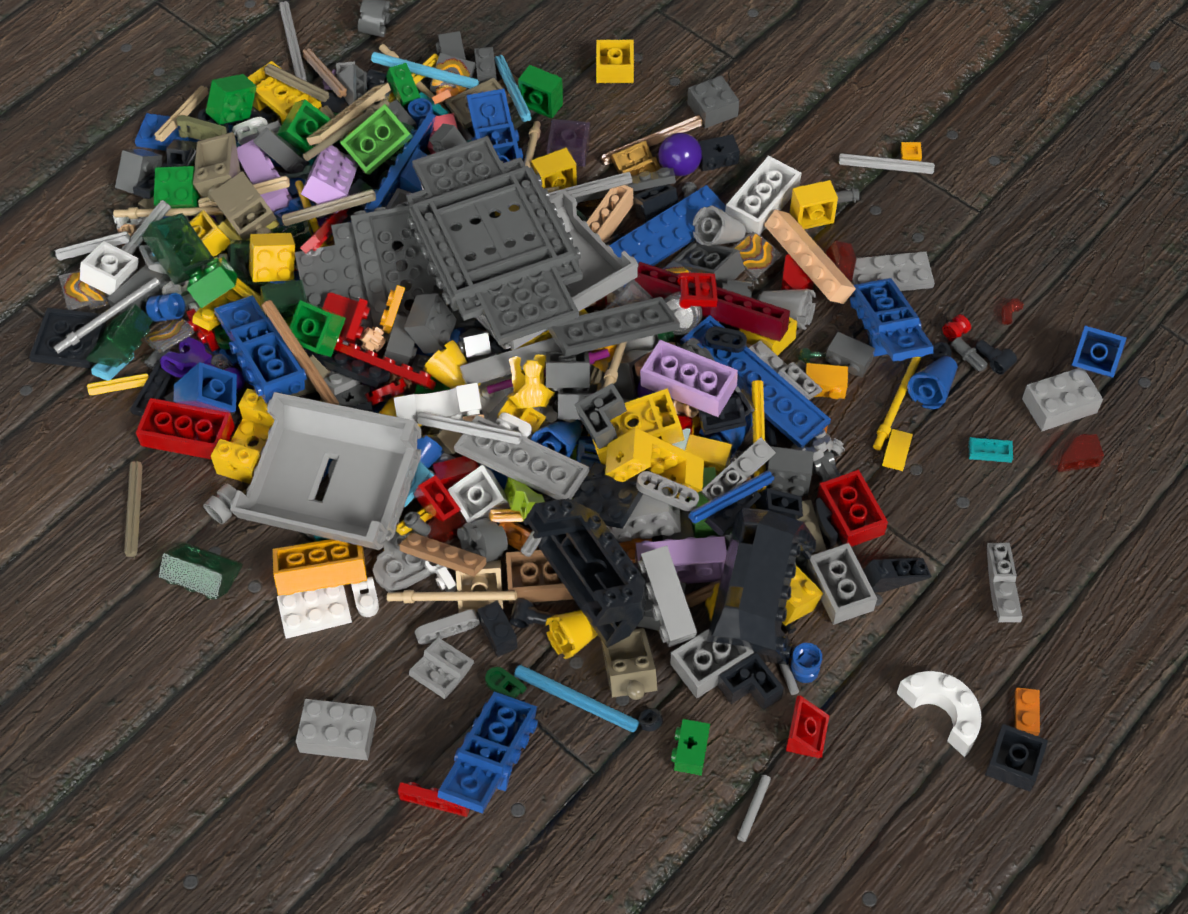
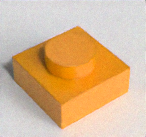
(911, 151)

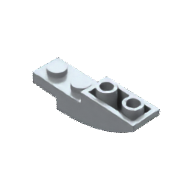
(790, 372)
(739, 470)
(1002, 582)

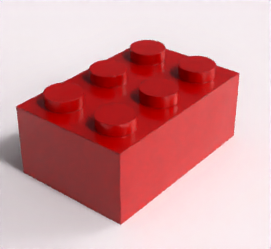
(853, 508)

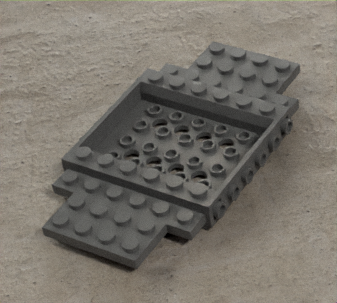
(365, 265)
(516, 286)

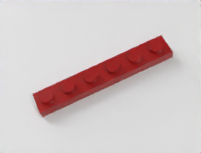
(324, 231)
(370, 357)

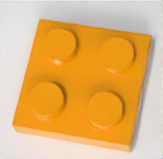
(393, 302)

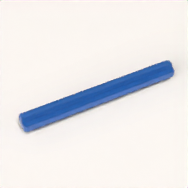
(731, 497)

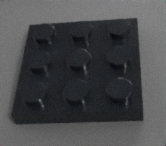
(53, 330)
(608, 497)

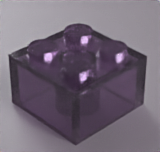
(570, 135)

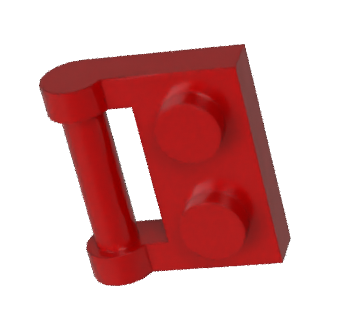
(704, 289)

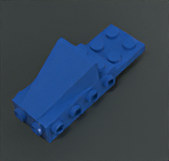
(492, 118)
(889, 320)
(260, 349)
(489, 752)

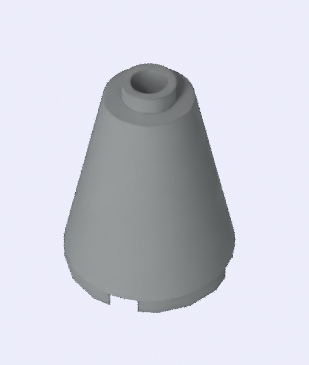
(717, 227)
(797, 301)

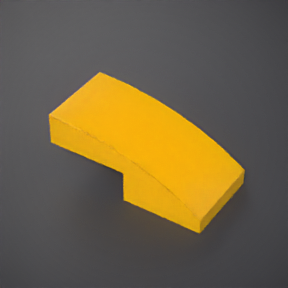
(528, 415)
(897, 450)

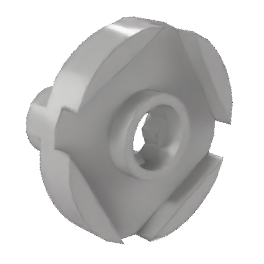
(818, 445)

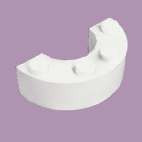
(448, 403)
(950, 695)

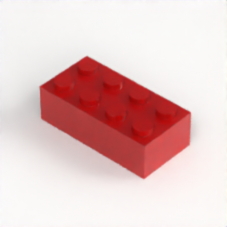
(183, 428)

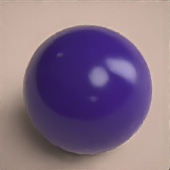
(681, 153)

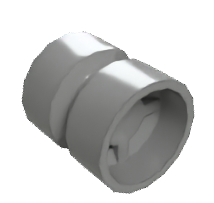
(219, 506)

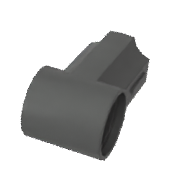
(826, 467)

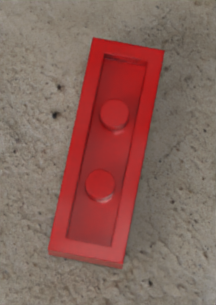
(415, 794)

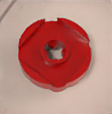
(379, 394)

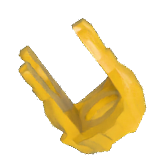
(529, 388)

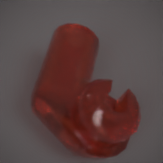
(1009, 308)

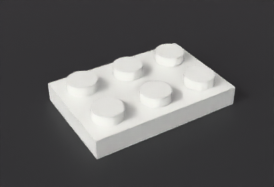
(313, 610)

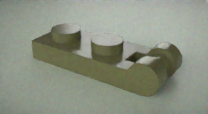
(198, 128)

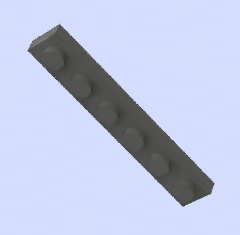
(639, 182)

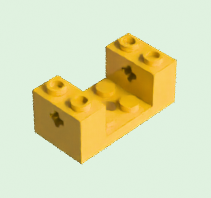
(277, 94)
(655, 417)
(641, 451)
(235, 457)

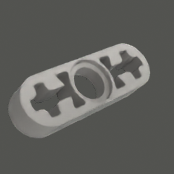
(669, 499)
(447, 626)

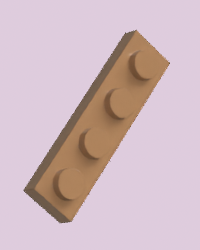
(443, 554)

